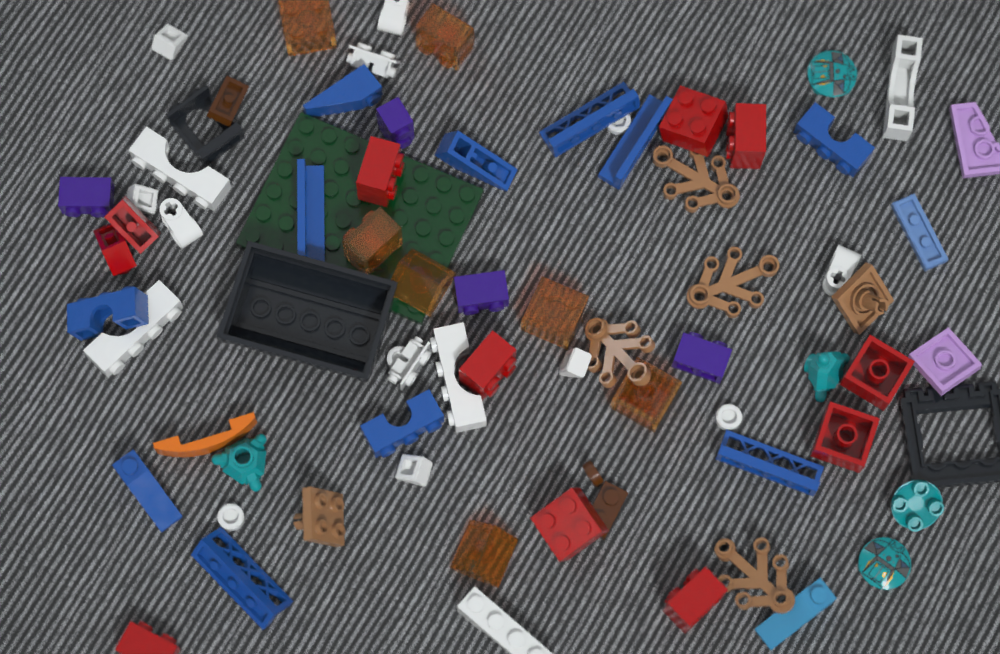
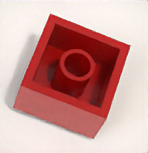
(694, 121)
(746, 136)
(379, 171)
(488, 365)
(877, 372)
(845, 437)
(569, 524)
(695, 599)

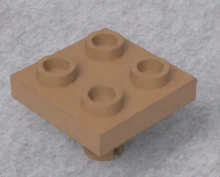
(862, 298)
(322, 517)

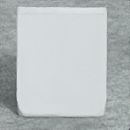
(168, 41)
(143, 198)
(575, 363)
(414, 469)

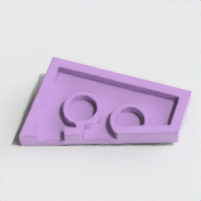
(974, 142)

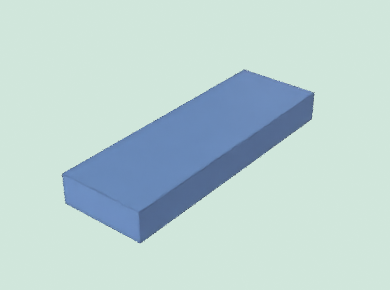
(919, 232)

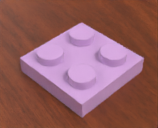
(945, 361)

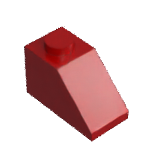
(114, 250)

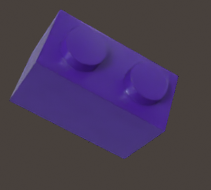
(395, 123)
(86, 196)
(481, 292)
(702, 357)

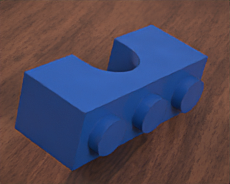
(846, 155)
(88, 315)
(384, 437)

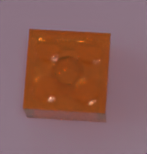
(307, 26)
(444, 37)
(372, 241)
(554, 312)
(648, 402)

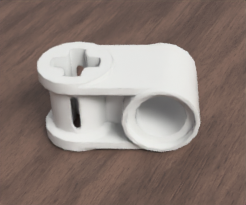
(393, 16)
(182, 225)
(840, 268)

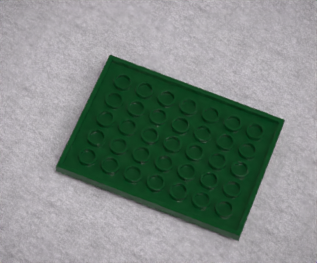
(427, 204)

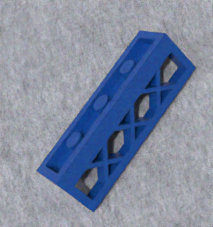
(590, 123)
(634, 141)
(310, 210)
(767, 468)
(237, 579)

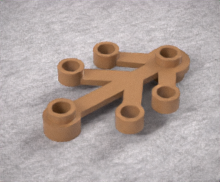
(698, 180)
(729, 284)
(616, 349)
(757, 578)

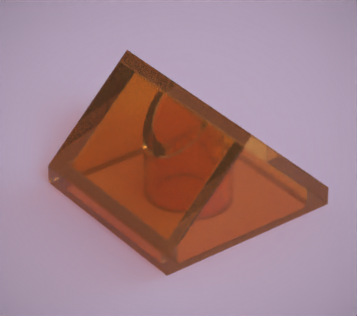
(421, 281)
(484, 552)

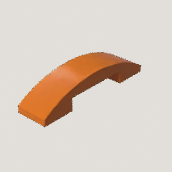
(239, 428)

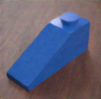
(348, 94)
(475, 160)
(147, 491)

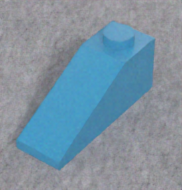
(807, 606)

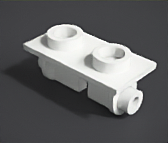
(382, 62)
(416, 355)

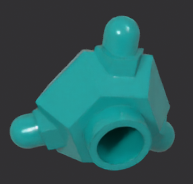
(825, 371)
(244, 461)

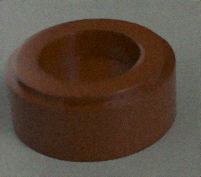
(592, 473)

